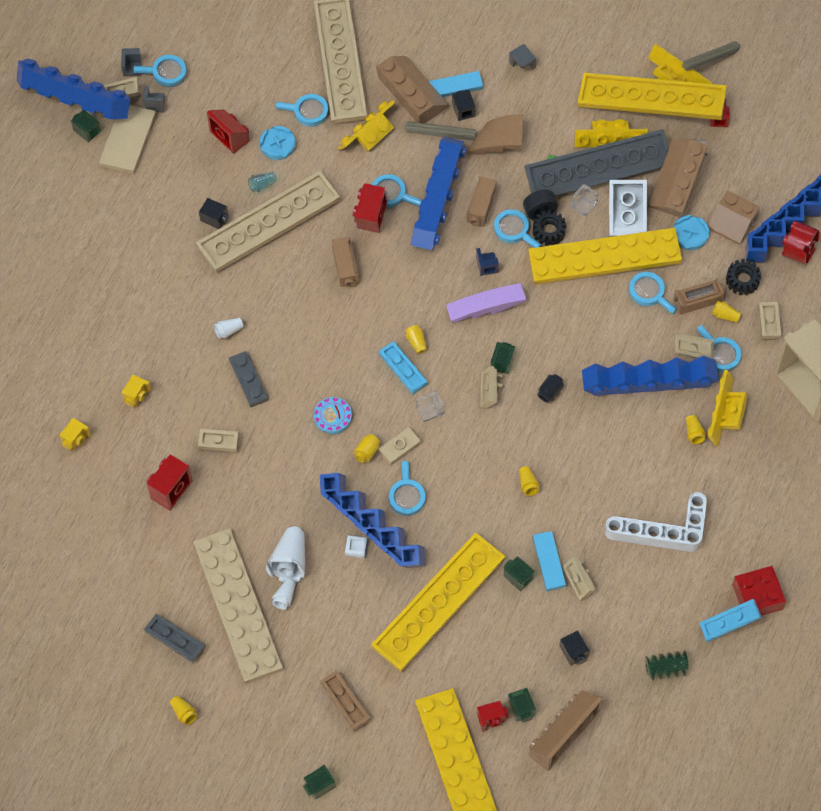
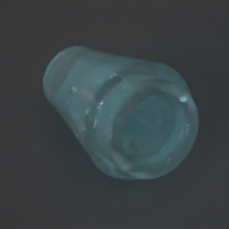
(260, 181)

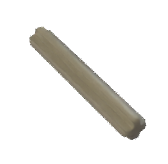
(711, 55)
(440, 130)

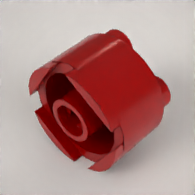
(800, 242)

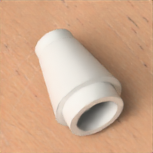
(227, 327)
(283, 596)

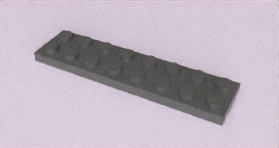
(599, 164)

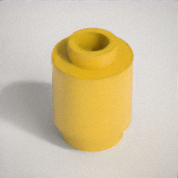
(366, 448)

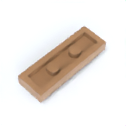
(345, 700)

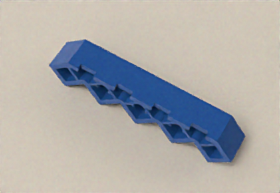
(72, 90)
(438, 193)
(774, 228)
(650, 376)
(371, 521)

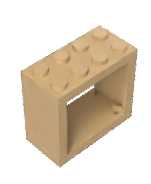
(801, 366)

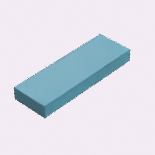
(450, 85)
(403, 367)
(549, 561)
(730, 620)

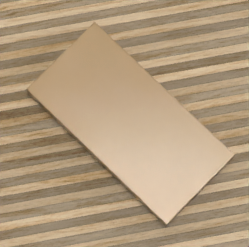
(127, 140)

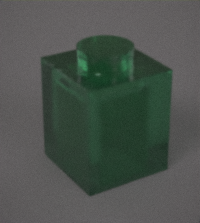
(85, 125)
(503, 357)
(518, 573)
(521, 705)
(319, 782)

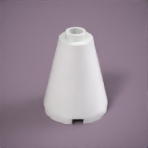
(288, 556)

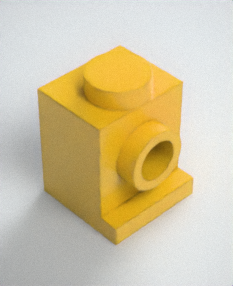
(135, 390)
(74, 434)

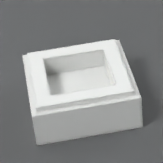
(356, 546)

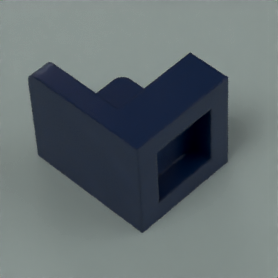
(487, 263)

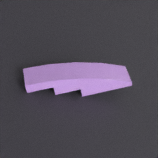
(485, 302)

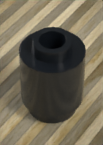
(550, 388)

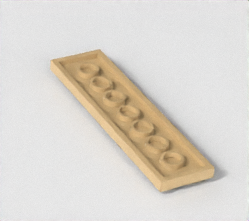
(340, 60)
(267, 221)
(237, 606)

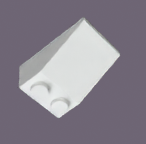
(627, 207)

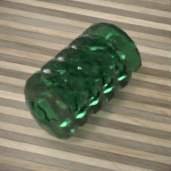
(666, 665)

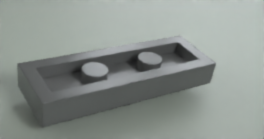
(248, 379)
(174, 638)

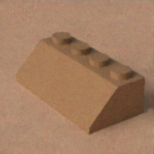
(411, 88)
(678, 176)
(565, 729)

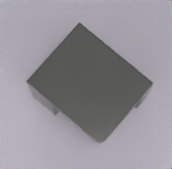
(522, 57)
(130, 58)
(154, 101)

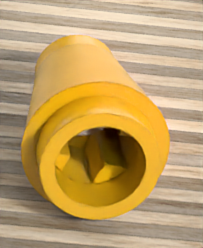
(725, 312)
(416, 338)
(694, 430)
(528, 481)
(185, 712)

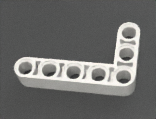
(662, 530)

